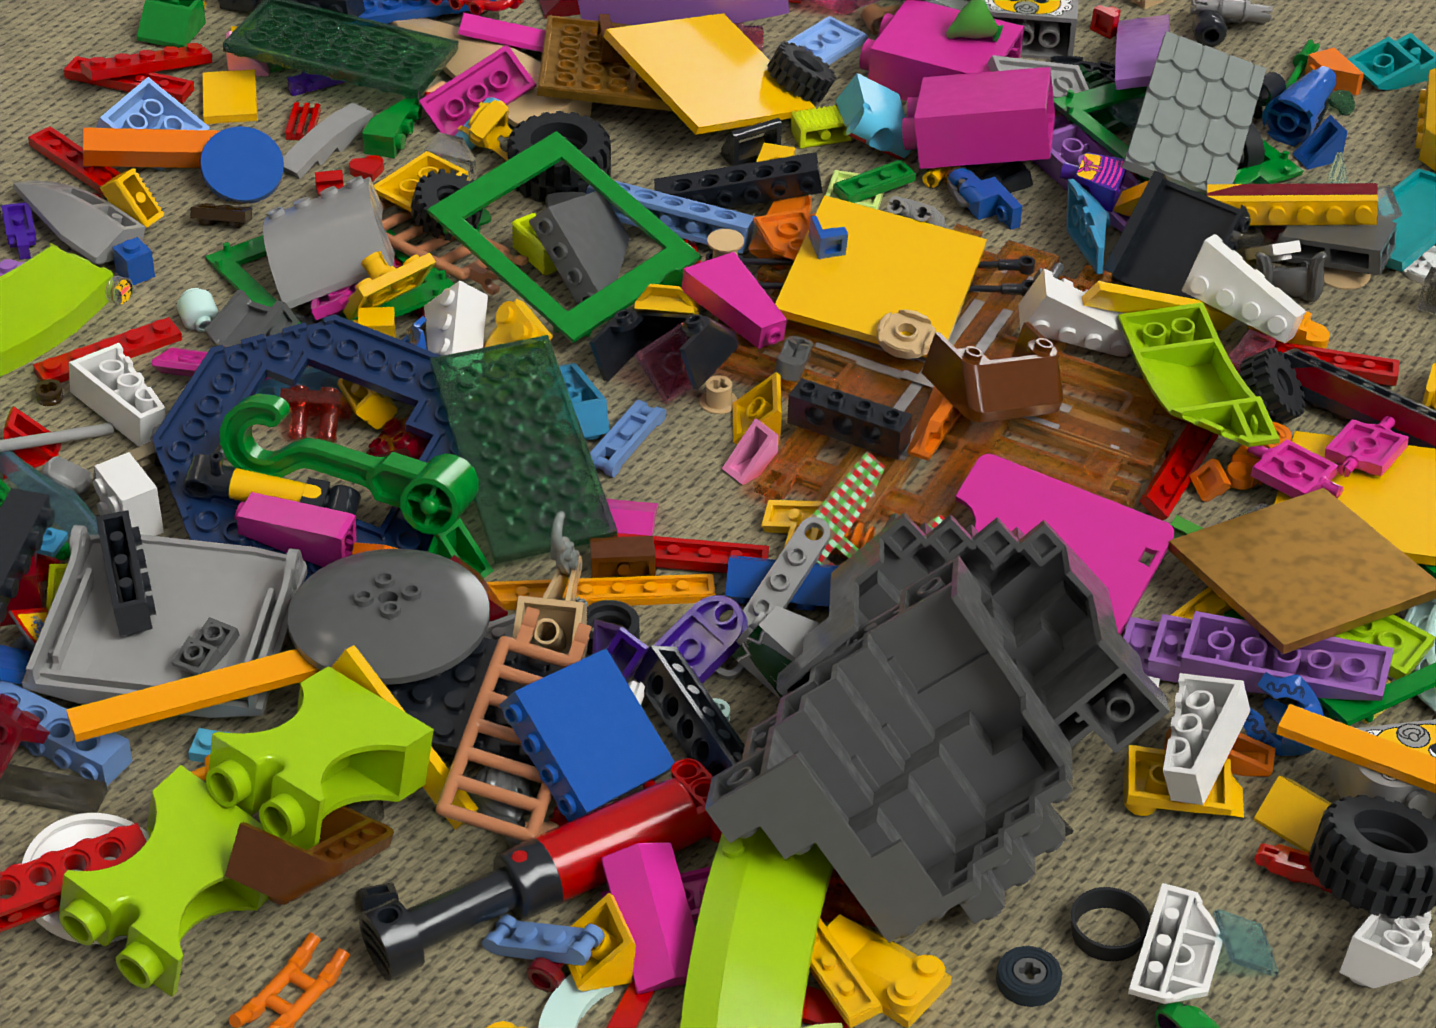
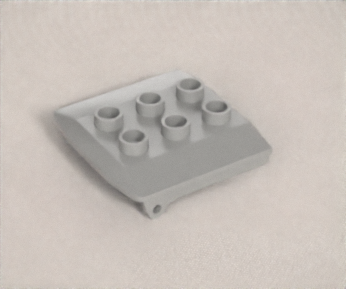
(190, 580)

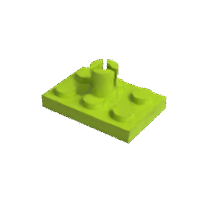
(1408, 642)

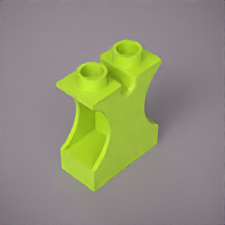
(330, 754)
(164, 886)

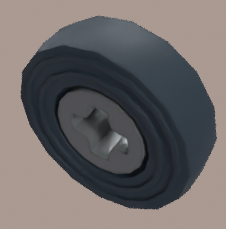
(1024, 991)

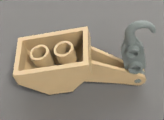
(557, 617)

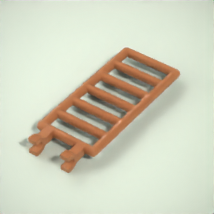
(475, 271)
(476, 723)

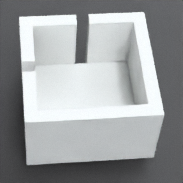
(126, 486)

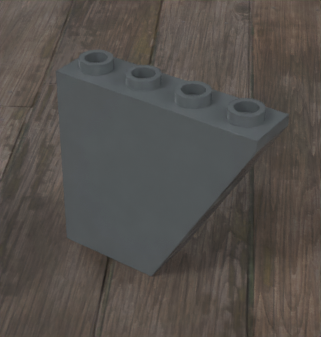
(583, 242)
(1347, 246)

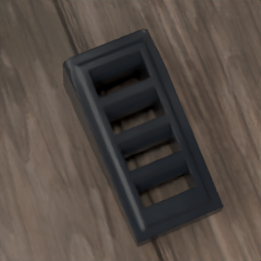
(1012, 176)

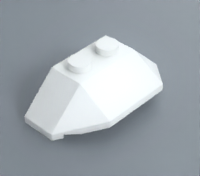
(1177, 949)

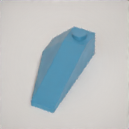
(1087, 224)
(587, 402)

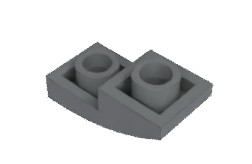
(207, 648)

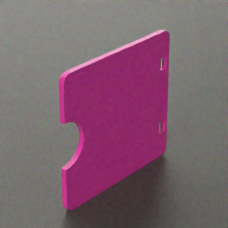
(1097, 529)

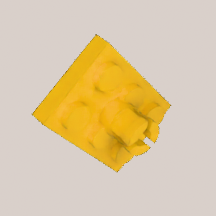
(386, 281)

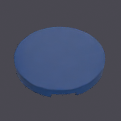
(242, 164)

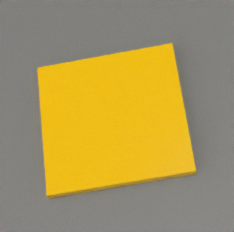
(706, 72)
(886, 269)
(1394, 504)

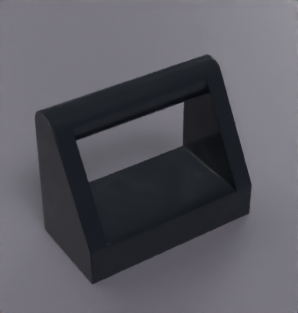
(748, 151)

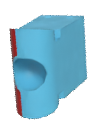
(873, 116)

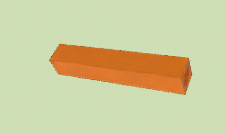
(144, 147)

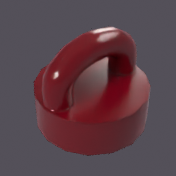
(545, 974)

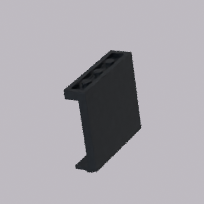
(1168, 235)

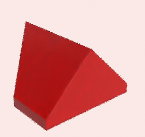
(19, 425)

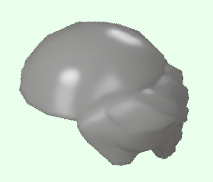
(68, 474)

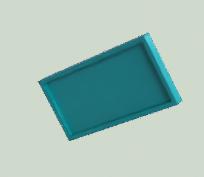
(1418, 221)

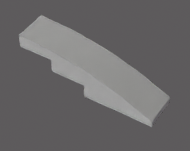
(325, 138)

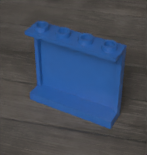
(587, 734)

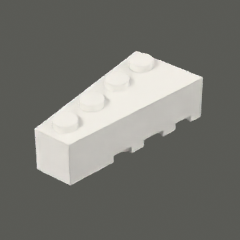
(1238, 290)
(1059, 314)
(1202, 734)

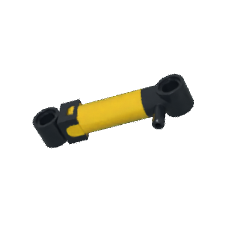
(210, 477)

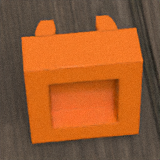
(1210, 480)

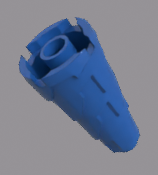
(1296, 110)

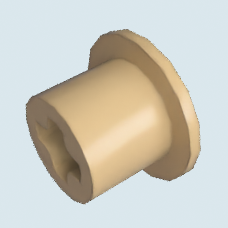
(725, 241)
(718, 395)

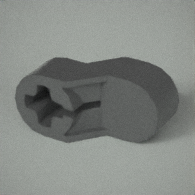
(793, 358)

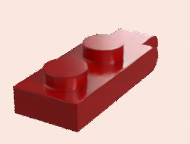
(1287, 862)

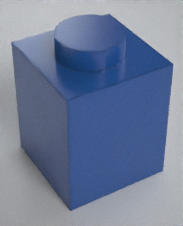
(134, 261)

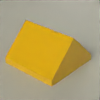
(760, 403)
(1292, 812)
(614, 958)

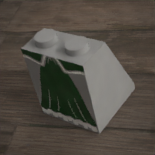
(772, 644)

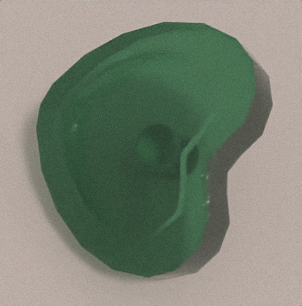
(1342, 101)

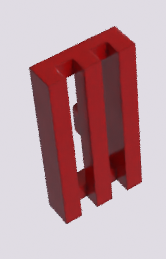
(304, 114)

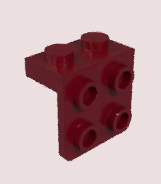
(397, 440)
(17, 727)

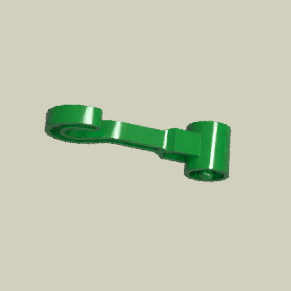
(428, 493)

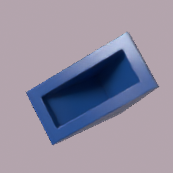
(1322, 144)

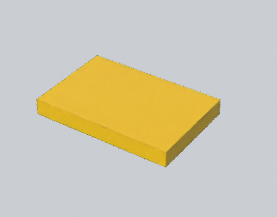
(229, 96)

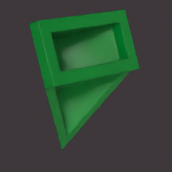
(460, 543)

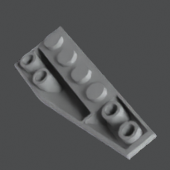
(80, 218)

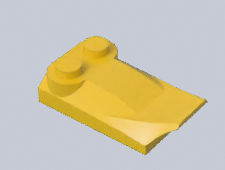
(666, 300)
(515, 323)
(1147, 789)
(896, 976)

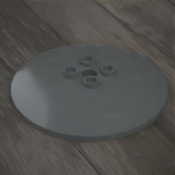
(399, 608)

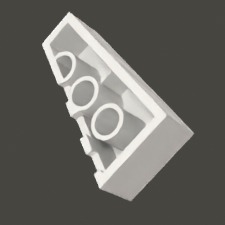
(456, 320)
(117, 392)

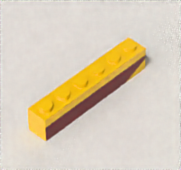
(1302, 202)

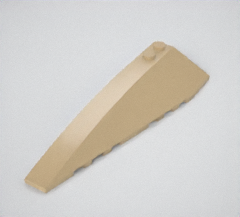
(474, 50)

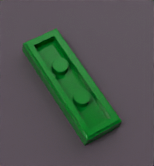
(874, 182)

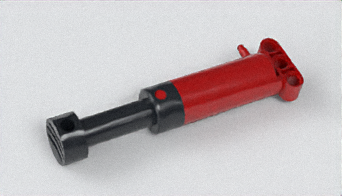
(544, 869)

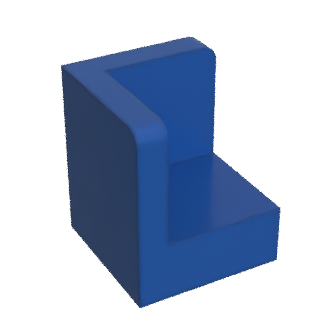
(827, 242)

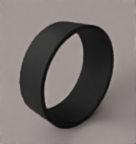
(1115, 899)

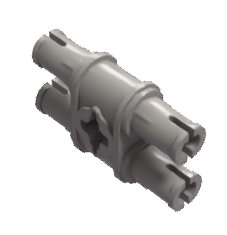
(1234, 10)
(916, 211)

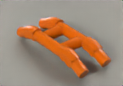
(293, 973)

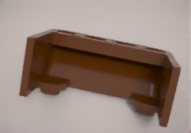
(998, 387)
(289, 871)

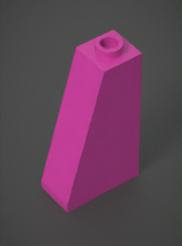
(735, 298)
(284, 524)

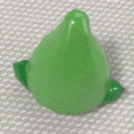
(975, 22)

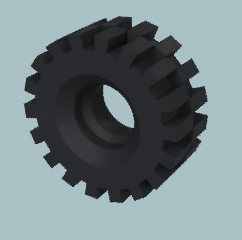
(801, 72)
(430, 192)
(1275, 381)

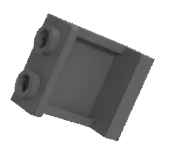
(246, 319)

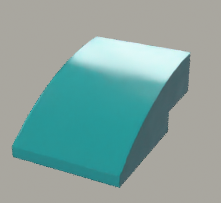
(1395, 63)

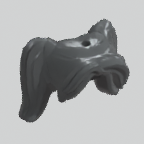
(1301, 281)

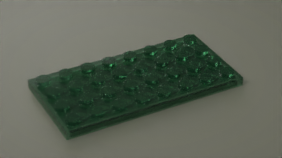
(342, 47)
(525, 446)

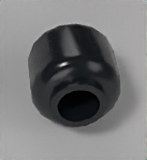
(1209, 28)

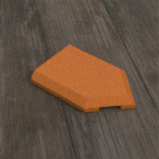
(784, 231)

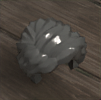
(497, 809)

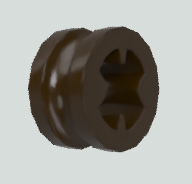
(49, 392)

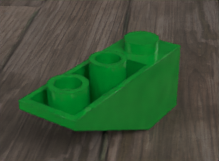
(389, 129)

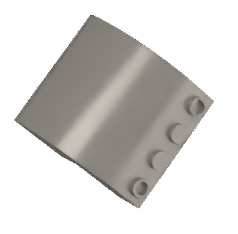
(323, 241)

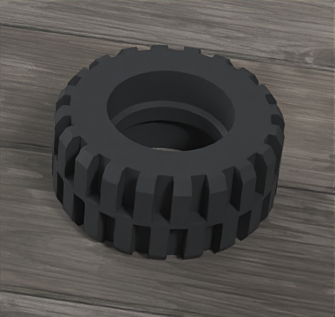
(580, 131)
(1377, 856)

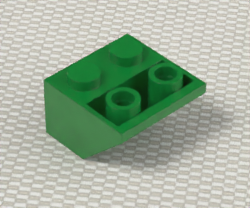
(171, 22)

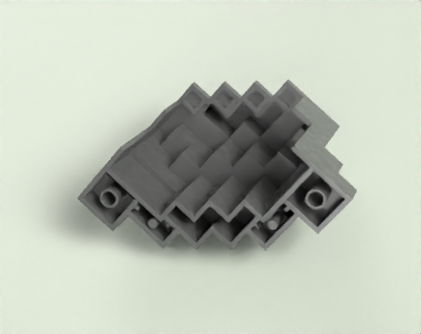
(1040, 596)
(909, 763)

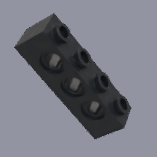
(849, 418)

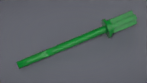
(1300, 60)

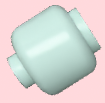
(196, 309)

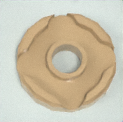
(905, 346)

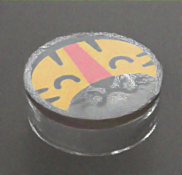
(119, 290)

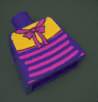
(1099, 176)

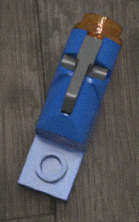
(983, 197)

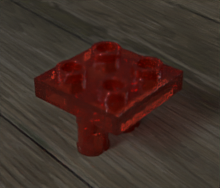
(326, 403)

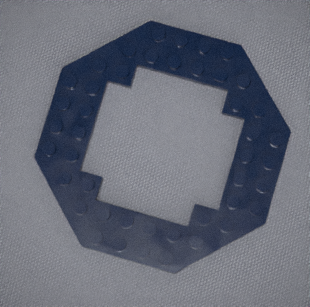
(239, 370)

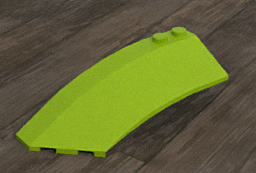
(47, 304)
(1193, 373)
(755, 936)

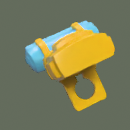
(487, 126)

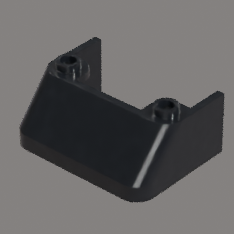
(634, 330)

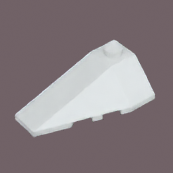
(1388, 950)

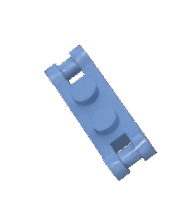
(626, 437)
(542, 940)

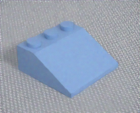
(150, 108)

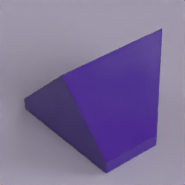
(622, 645)

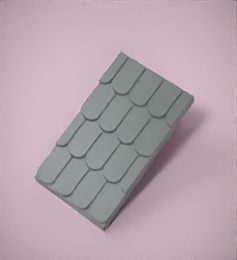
(1194, 115)

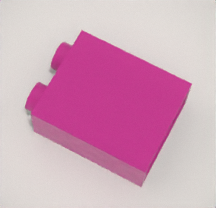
(916, 46)
(981, 118)

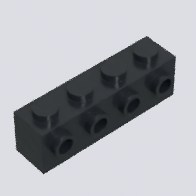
(124, 573)

